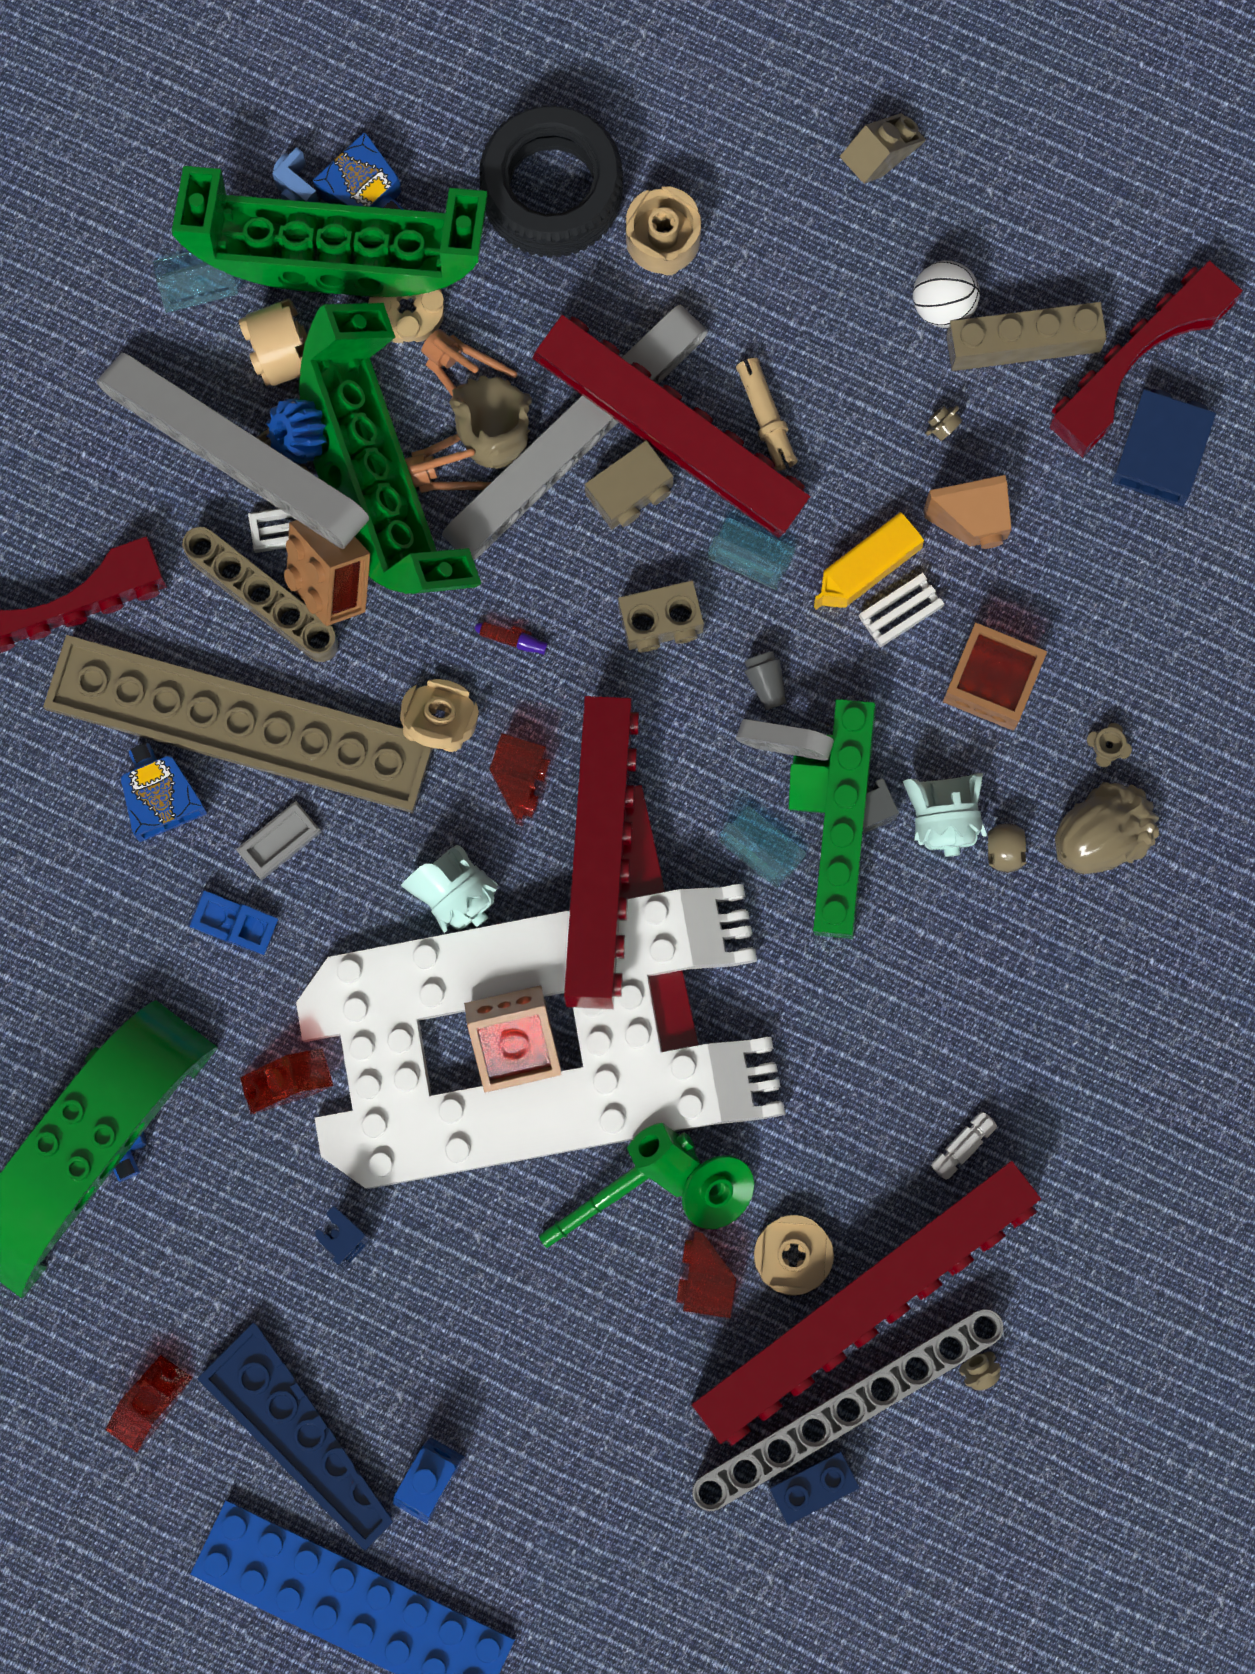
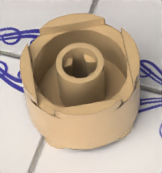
(659, 210)
(276, 342)

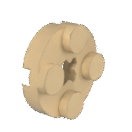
(415, 325)
(435, 732)
(810, 1240)

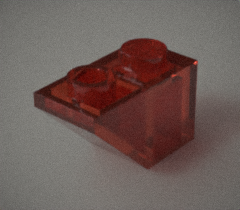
(516, 771)
(286, 1080)
(709, 1280)
(148, 1403)

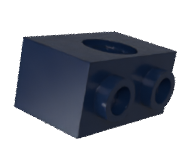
(813, 1488)

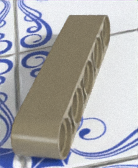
(249, 580)

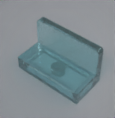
(190, 282)
(751, 553)
(762, 846)

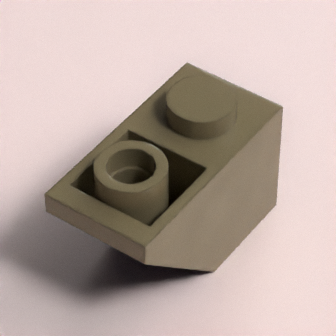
(882, 147)

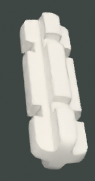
(964, 1145)

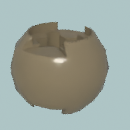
(1006, 847)

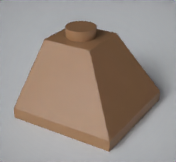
(972, 511)

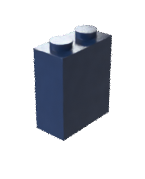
(1164, 447)

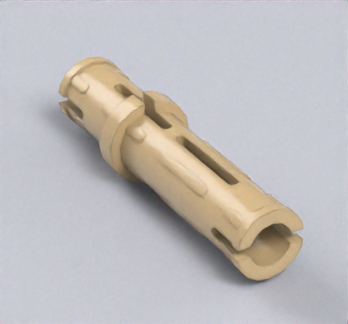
(772, 429)

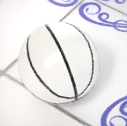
(946, 293)

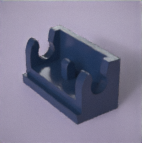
(347, 1241)

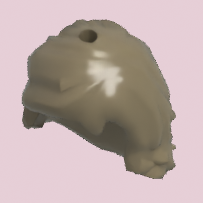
(491, 420)
(1106, 829)

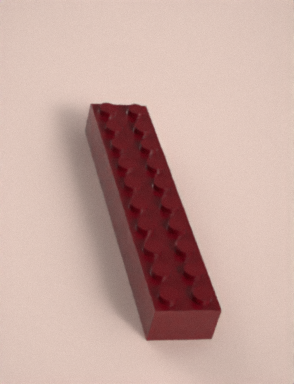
(865, 1302)

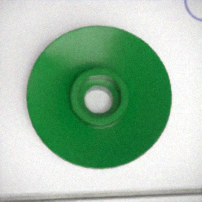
(728, 1197)

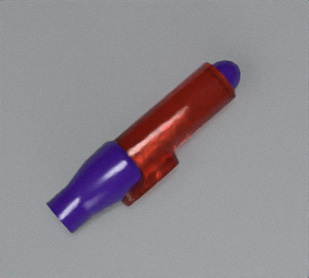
(513, 637)

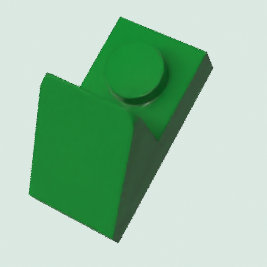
(808, 784)

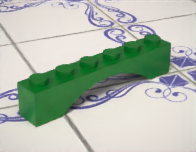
(844, 819)

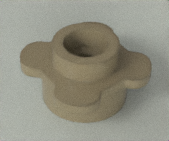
(943, 422)
(1112, 734)
(981, 1371)

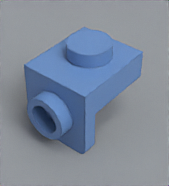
(289, 182)

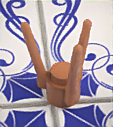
(446, 351)
(424, 467)

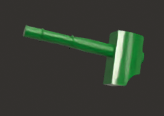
(657, 1155)

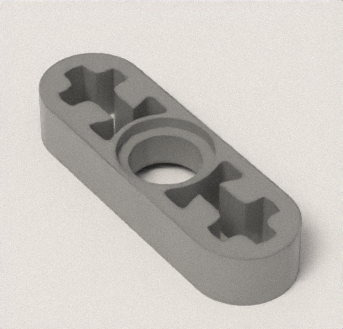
(784, 739)

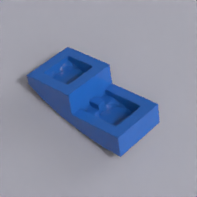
(233, 922)

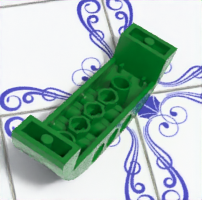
(326, 243)
(365, 454)
(90, 1134)

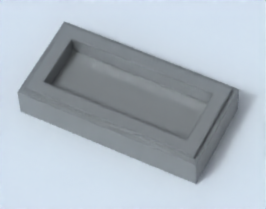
(278, 840)

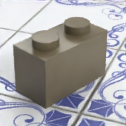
(629, 486)

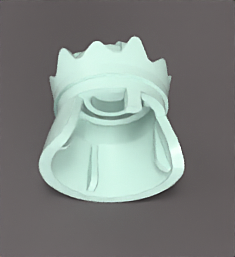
(947, 812)
(453, 889)

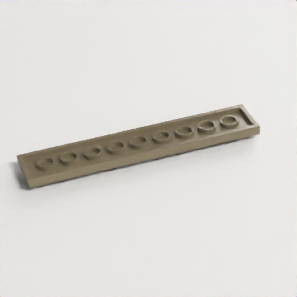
(237, 723)

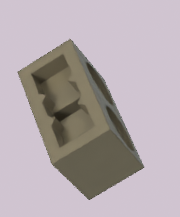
(657, 606)

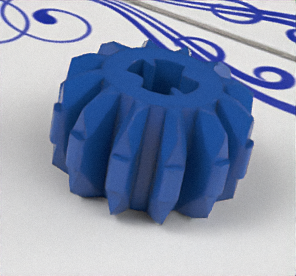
(296, 430)

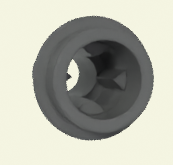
(766, 679)

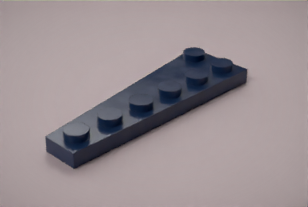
(280, 1416)

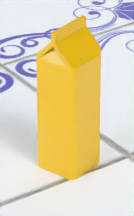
(869, 562)

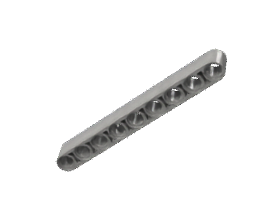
(566, 441)
(233, 450)
(867, 1405)

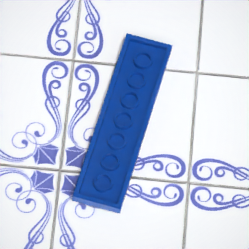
(343, 1600)

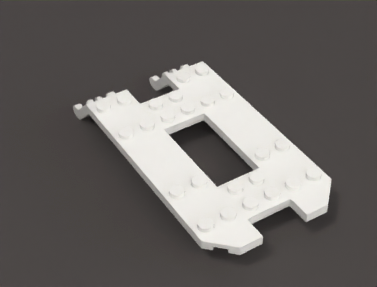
(625, 1078)

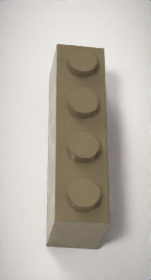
(1026, 336)

